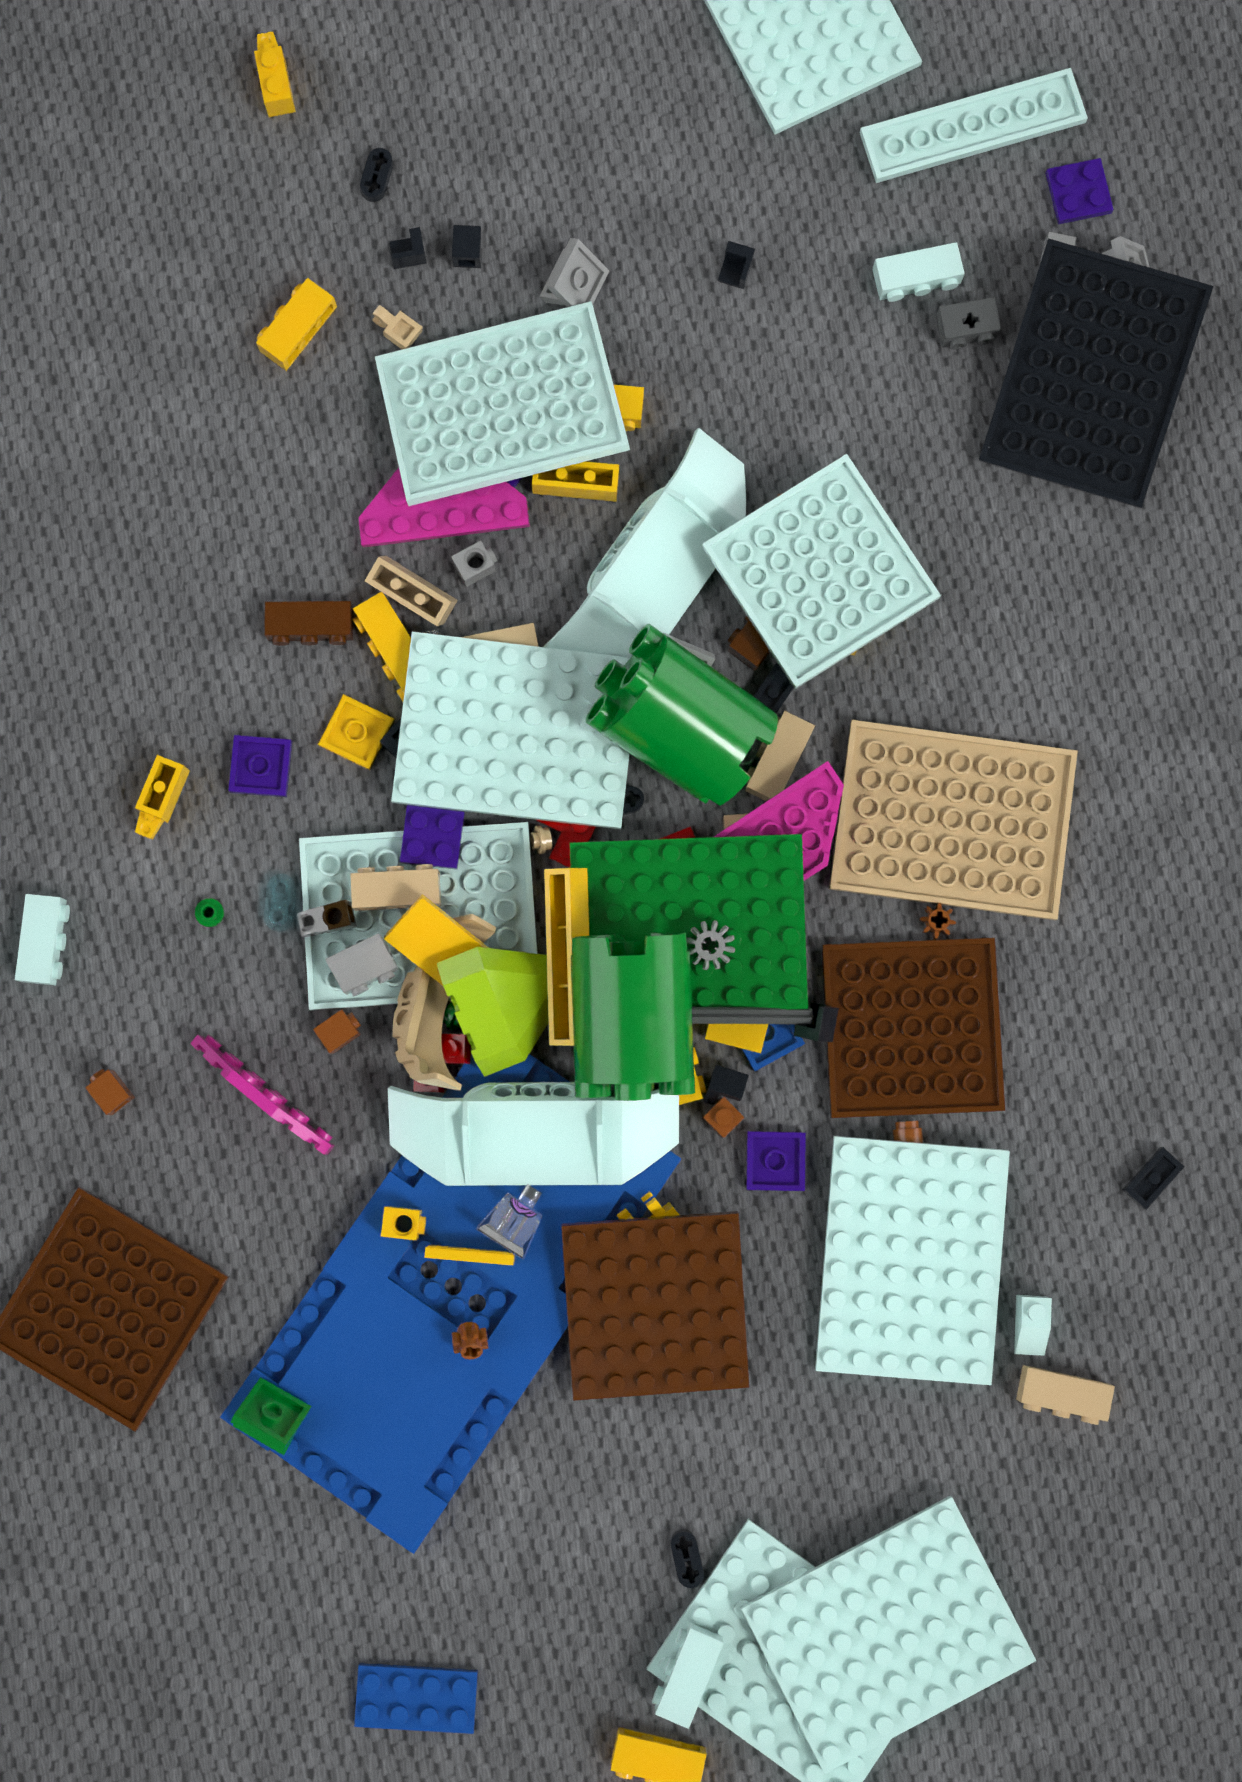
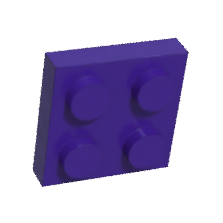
(1079, 191)
(260, 766)
(432, 837)
(775, 1161)

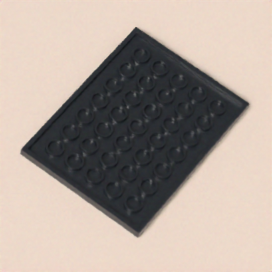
(1095, 373)

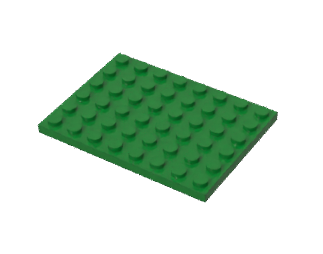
(738, 881)

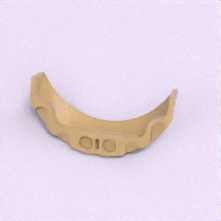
(421, 1015)

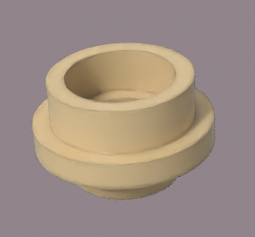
(541, 839)

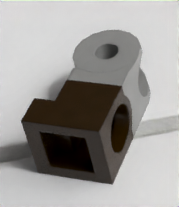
(327, 918)

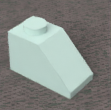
(1032, 1324)

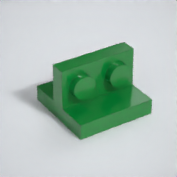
(270, 1415)

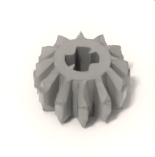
(714, 935)

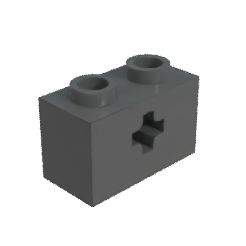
(980, 314)

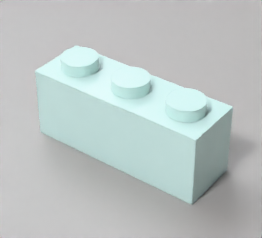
(918, 272)
(42, 939)
(687, 1674)

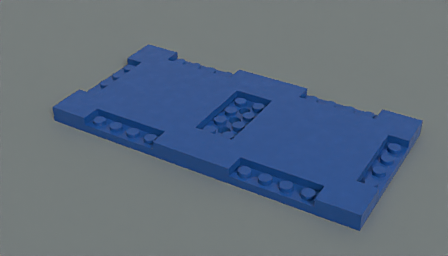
(373, 1343)

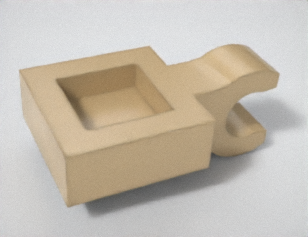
(399, 328)

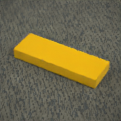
(469, 1255)

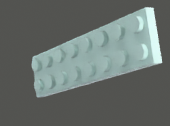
(973, 125)

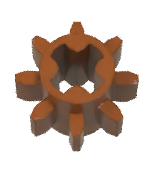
(931, 926)
(470, 1340)

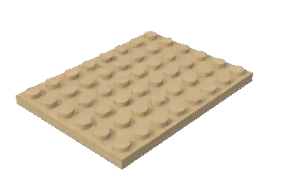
(953, 820)

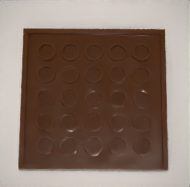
(914, 1028)
(655, 1305)
(108, 1308)

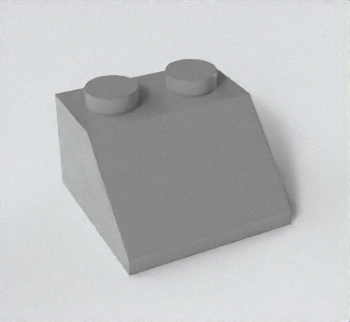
(362, 965)

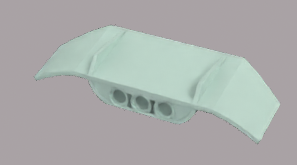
(659, 554)
(531, 1134)

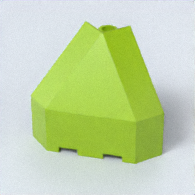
(498, 1003)

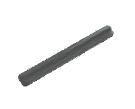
(750, 1015)

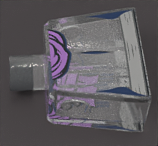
(514, 1221)

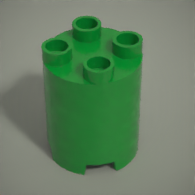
(680, 716)
(632, 1016)

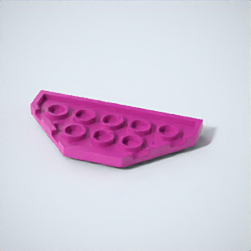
(472, 512)
(802, 808)
(268, 1100)

